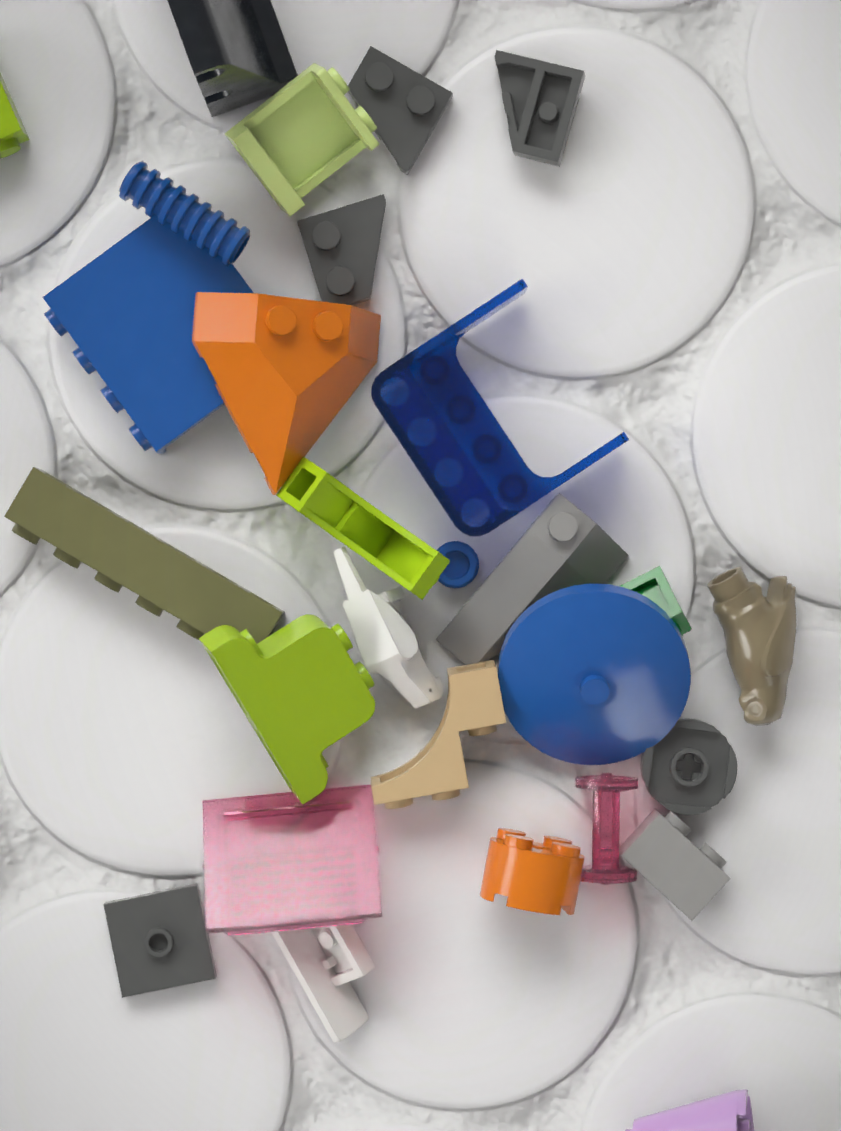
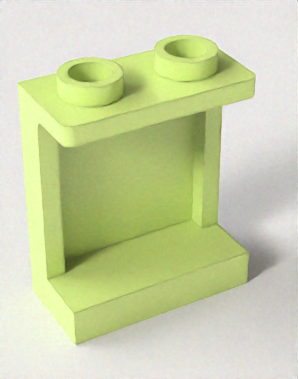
(302, 135)

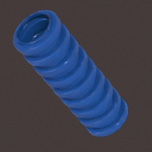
(184, 213)

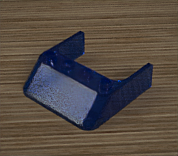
(457, 437)

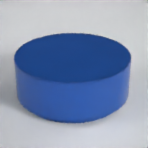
(462, 565)

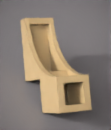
(439, 768)

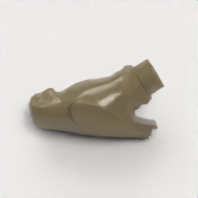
(757, 640)

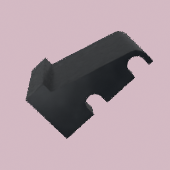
(233, 50)

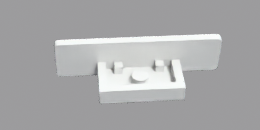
(324, 965)

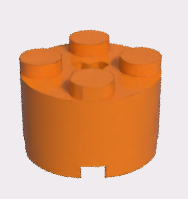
(533, 873)

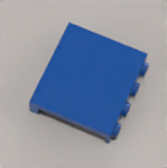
(136, 328)

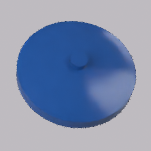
(594, 674)

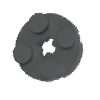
(705, 787)

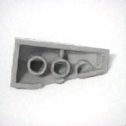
(553, 554)

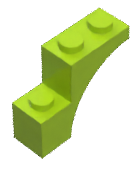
(363, 528)

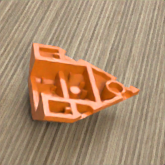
(283, 368)

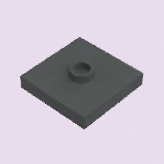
(160, 940)

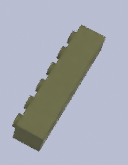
(135, 560)

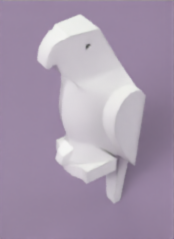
(385, 637)

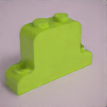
(295, 693)

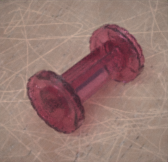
(606, 828)

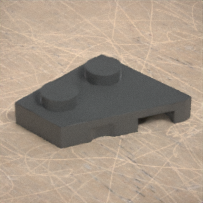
(399, 103)
(538, 105)
(344, 249)

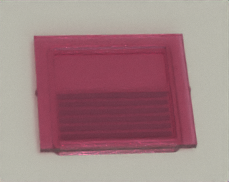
(290, 862)

